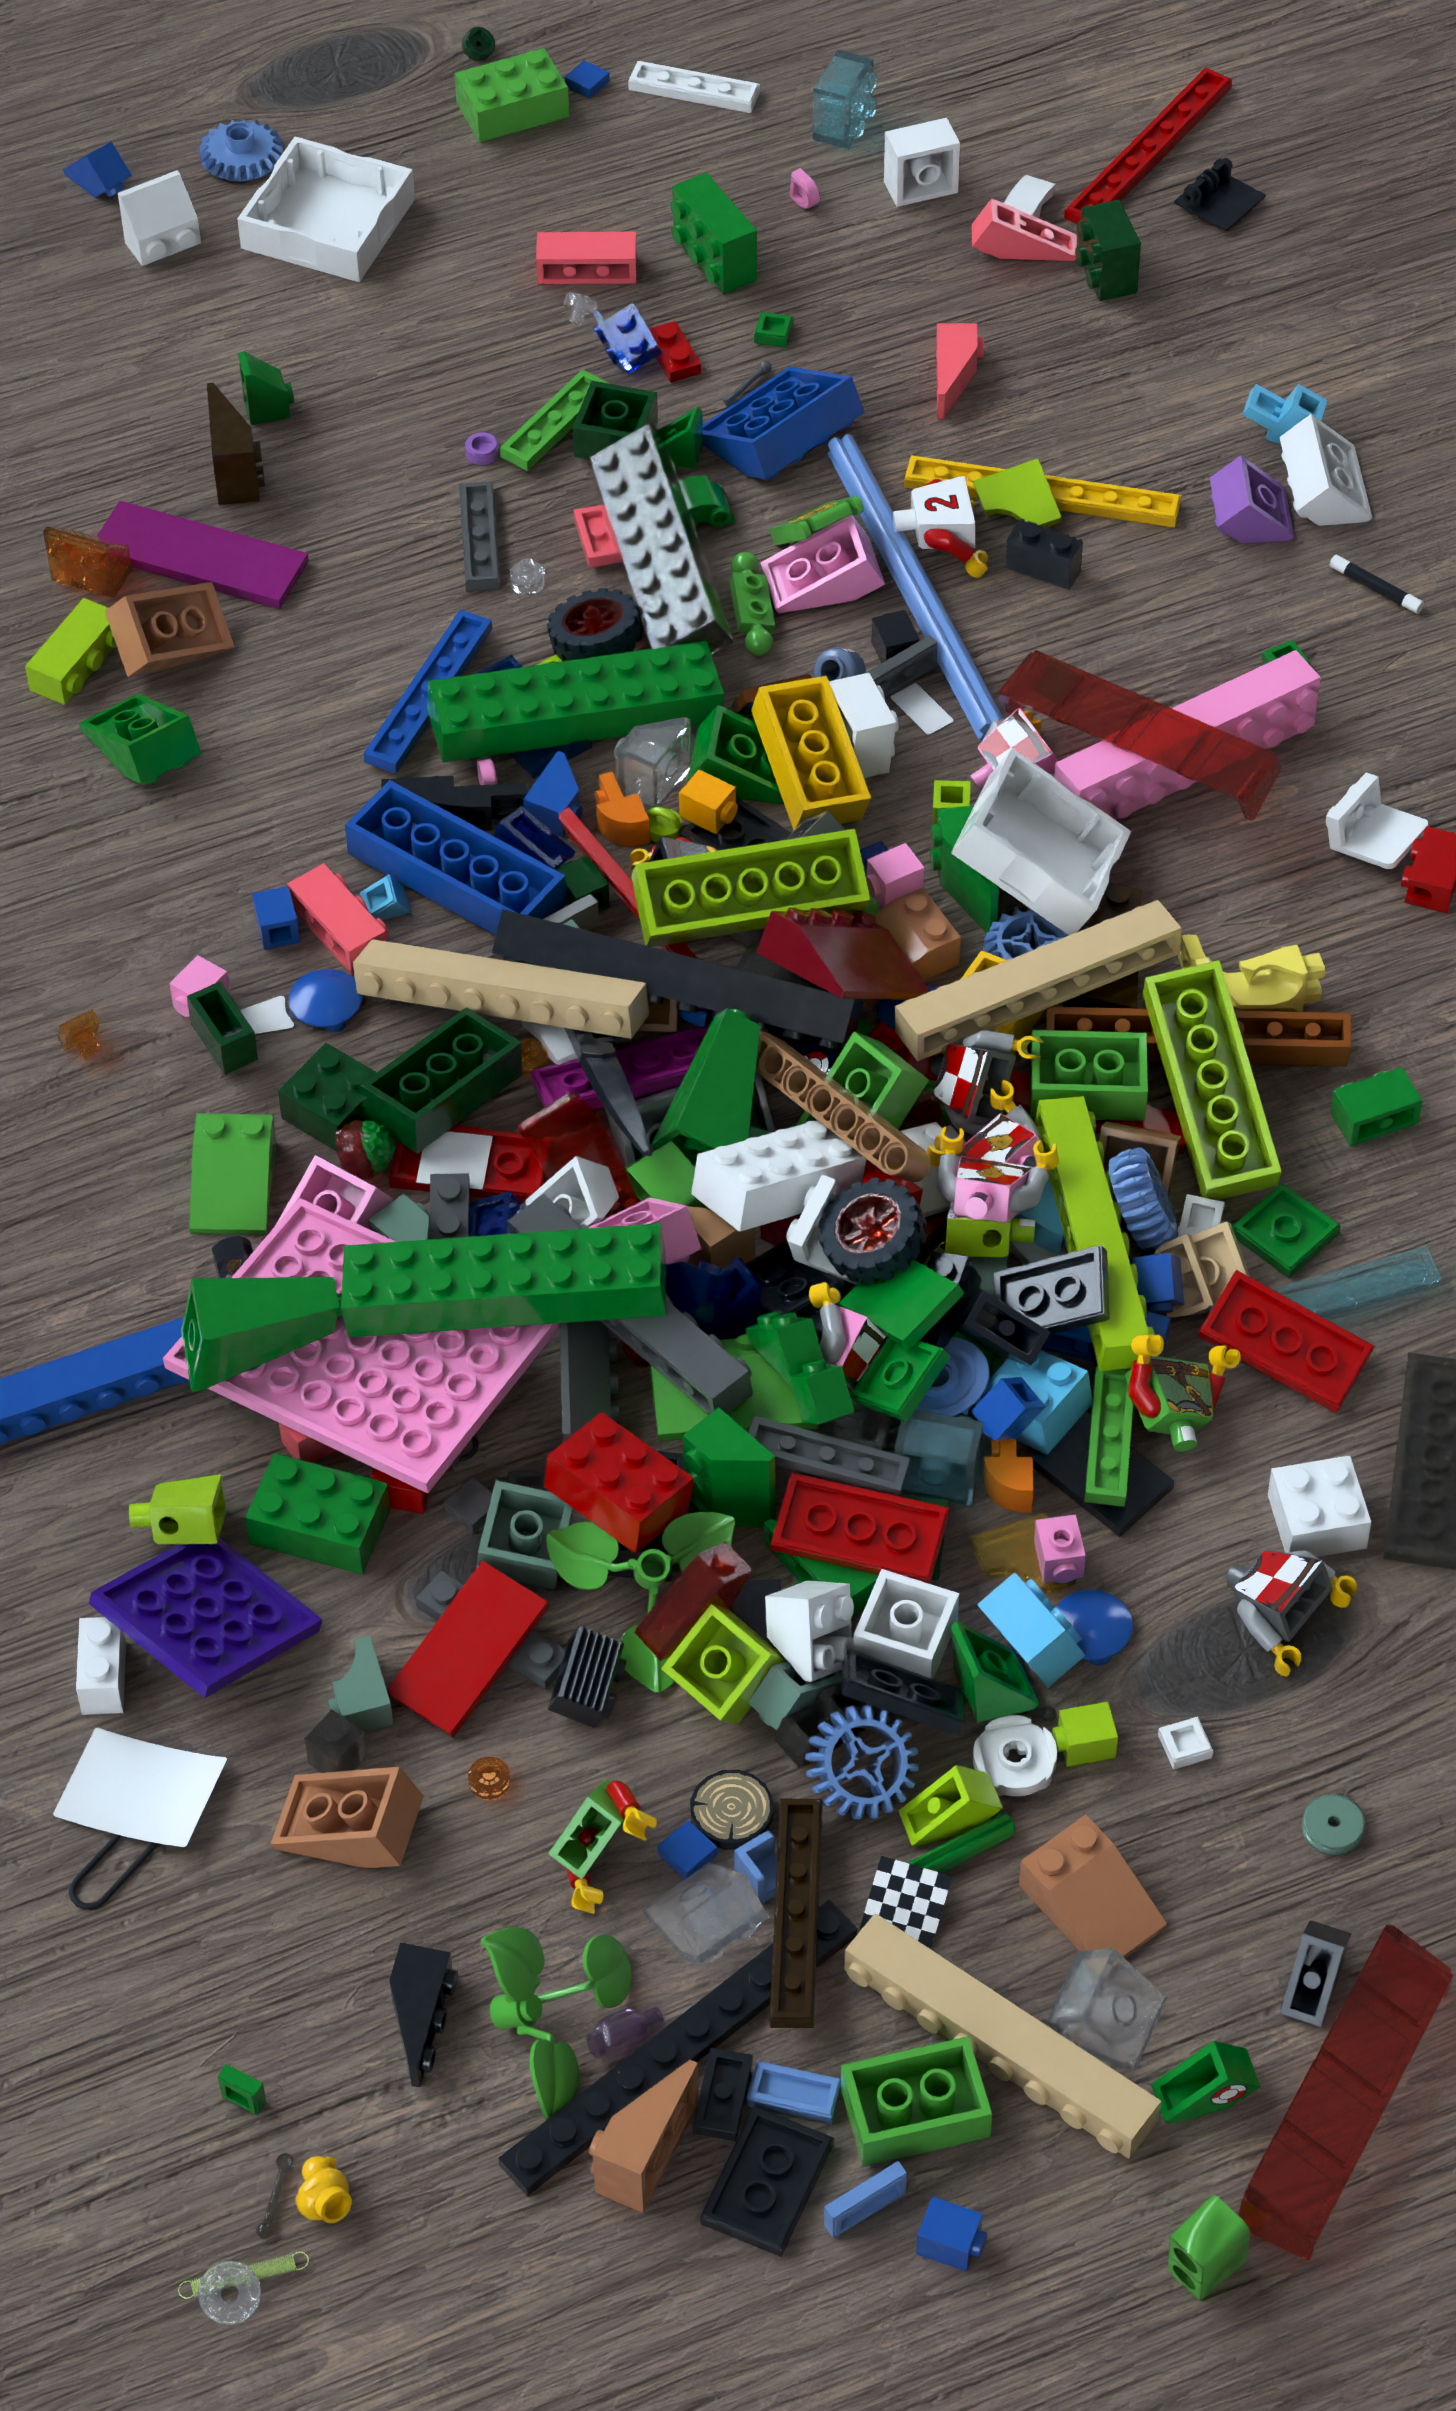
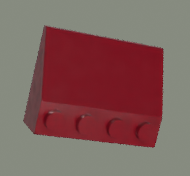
(841, 953)

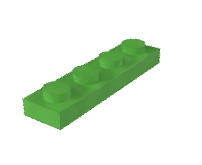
(548, 424)
(1109, 1439)

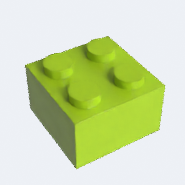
(722, 1663)

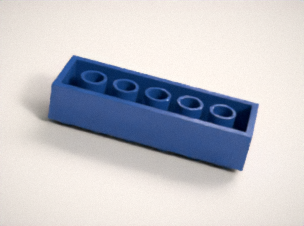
(451, 859)

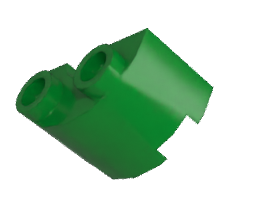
(706, 501)

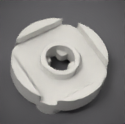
(1028, 1739)

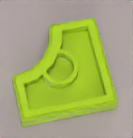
(1020, 494)

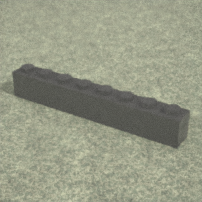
(669, 1342)

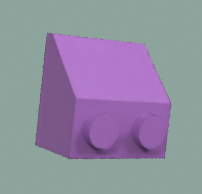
(1250, 504)

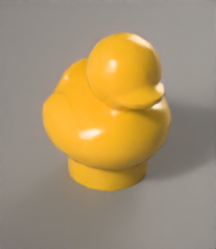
(324, 2191)

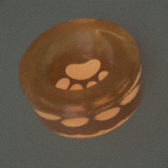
(489, 1778)

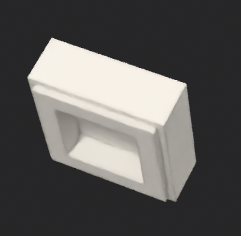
(1185, 1743)

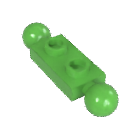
(752, 603)

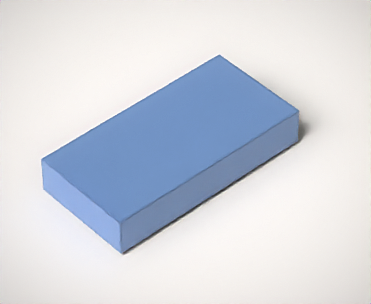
(794, 2092)
(865, 2199)

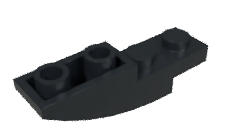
(472, 803)

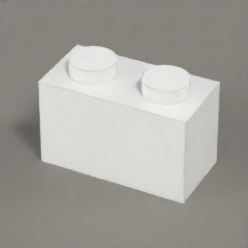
(100, 1667)

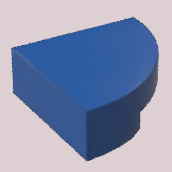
(701, 1019)

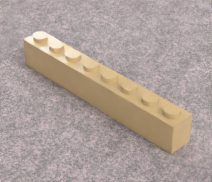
(1037, 979)
(501, 988)
(1002, 2036)

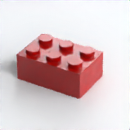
(618, 1482)

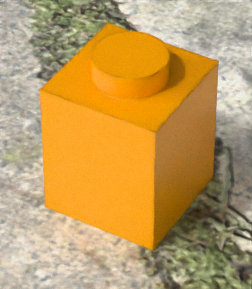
(708, 802)

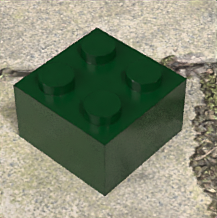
(1108, 250)
(610, 415)
(324, 1094)

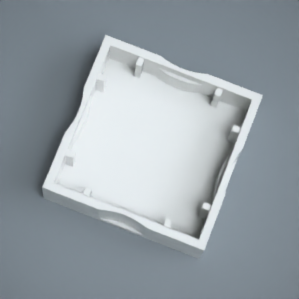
(326, 209)
(1041, 842)

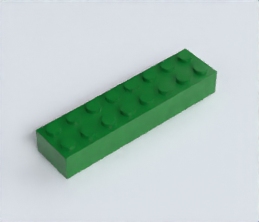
(571, 700)
(504, 1280)

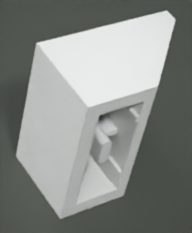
(811, 1626)

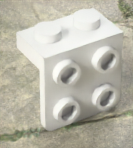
(1369, 829)
(804, 1231)

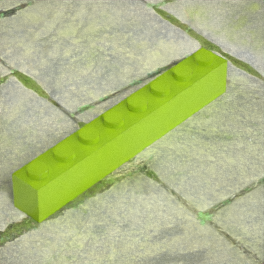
(1093, 1219)

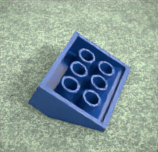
(782, 420)

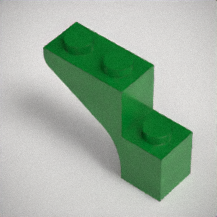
(796, 1355)

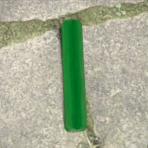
(967, 1844)

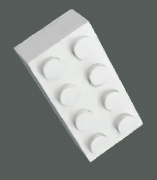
(772, 1173)

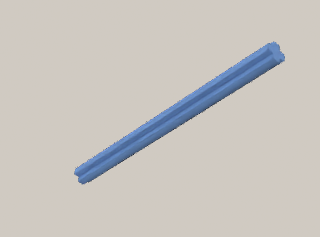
(915, 585)

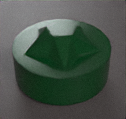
(478, 43)

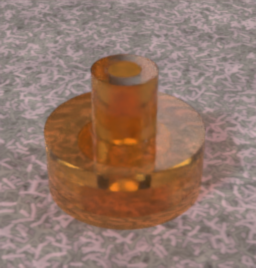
(533, 1056)

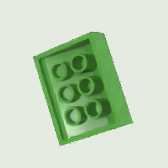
(770, 1399)

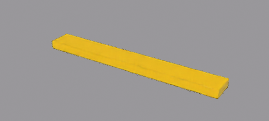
(1069, 494)

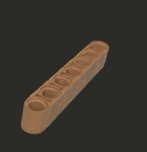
(840, 1110)

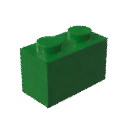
(1375, 1106)

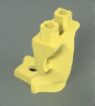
(1268, 982)

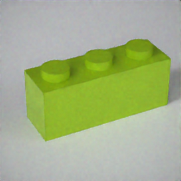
(71, 653)

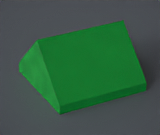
(990, 1675)

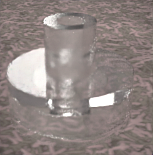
(580, 306)
(527, 577)

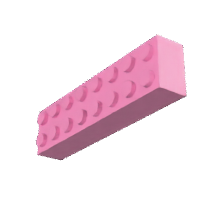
(1256, 707)

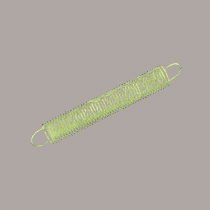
(259, 2272)

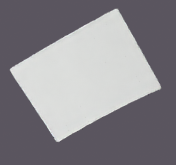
(139, 1789)

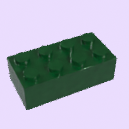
(441, 1079)

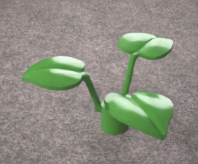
(586, 1553)
(517, 1963)

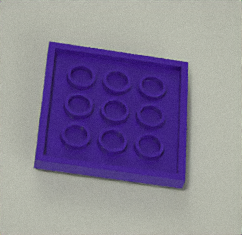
(205, 1613)

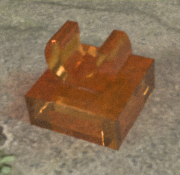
(80, 1033)

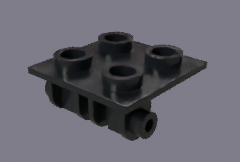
(1219, 196)

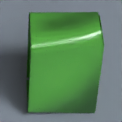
(664, 1176)
(1208, 2247)

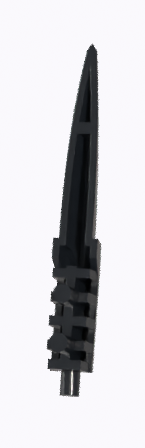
(599, 1061)

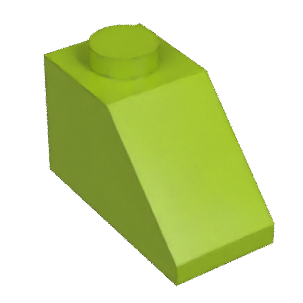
(950, 1806)

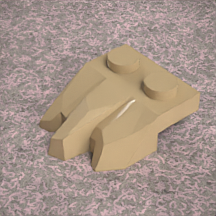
(1206, 1266)

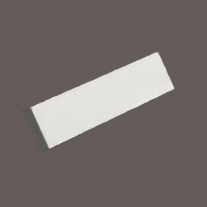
(694, 86)

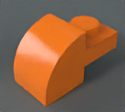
(620, 817)
(1009, 1477)

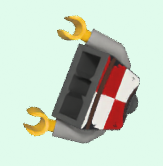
(970, 1072)
(1281, 1595)

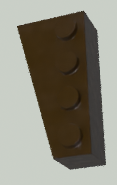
(1124, 991)

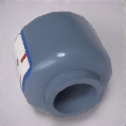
(839, 664)

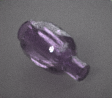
(622, 2031)

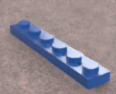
(410, 714)

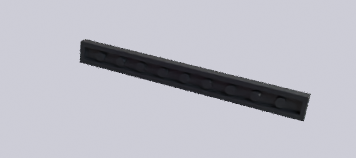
(685, 2039)

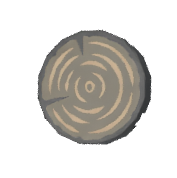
(731, 1808)

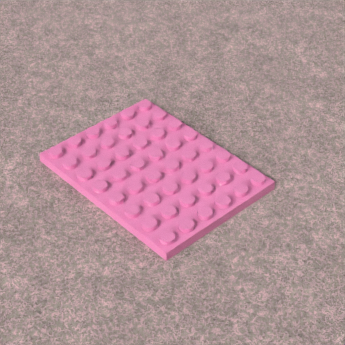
(384, 1398)

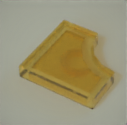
(1011, 1551)

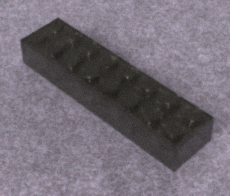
(659, 543)

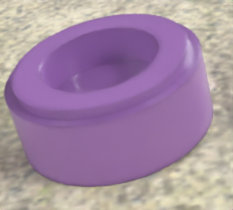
(482, 448)

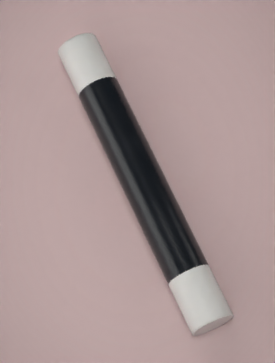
(1376, 584)

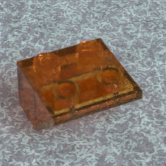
(87, 561)

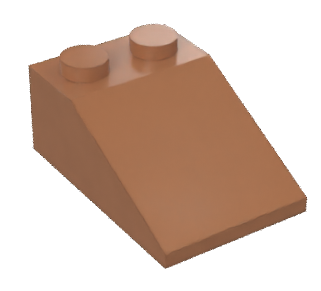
(168, 628)
(922, 934)
(350, 1816)
(1090, 1891)
(643, 2138)

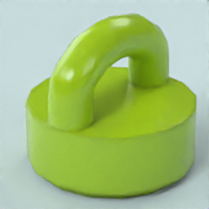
(664, 823)

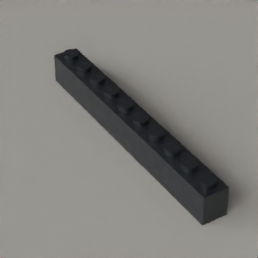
(681, 978)

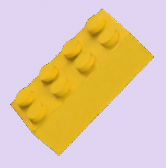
(810, 751)

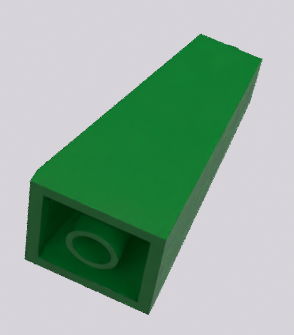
(717, 1089)
(250, 1321)

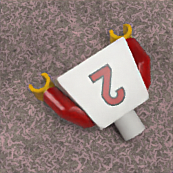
(944, 521)

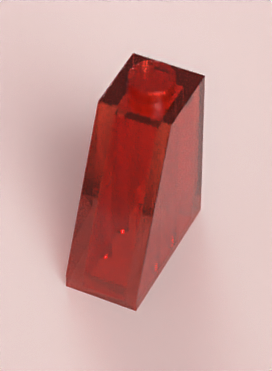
(709, 1579)

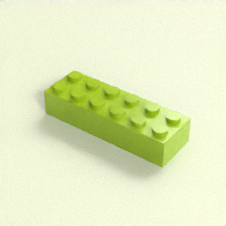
(742, 885)
(1211, 1081)

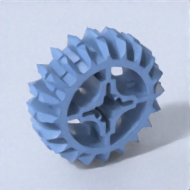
(1020, 934)
(1142, 1199)
(872, 1778)

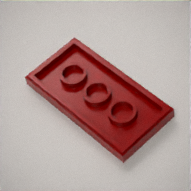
(509, 1168)
(1286, 1341)
(859, 1528)
(467, 1649)

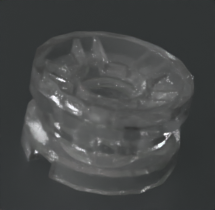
(213, 2283)

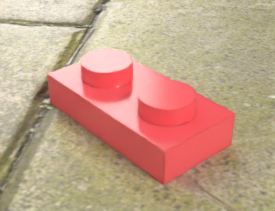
(597, 536)

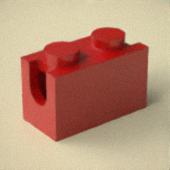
(1433, 873)

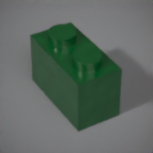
(222, 1027)

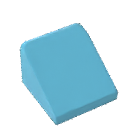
(386, 899)

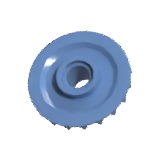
(241, 150)
(959, 1382)

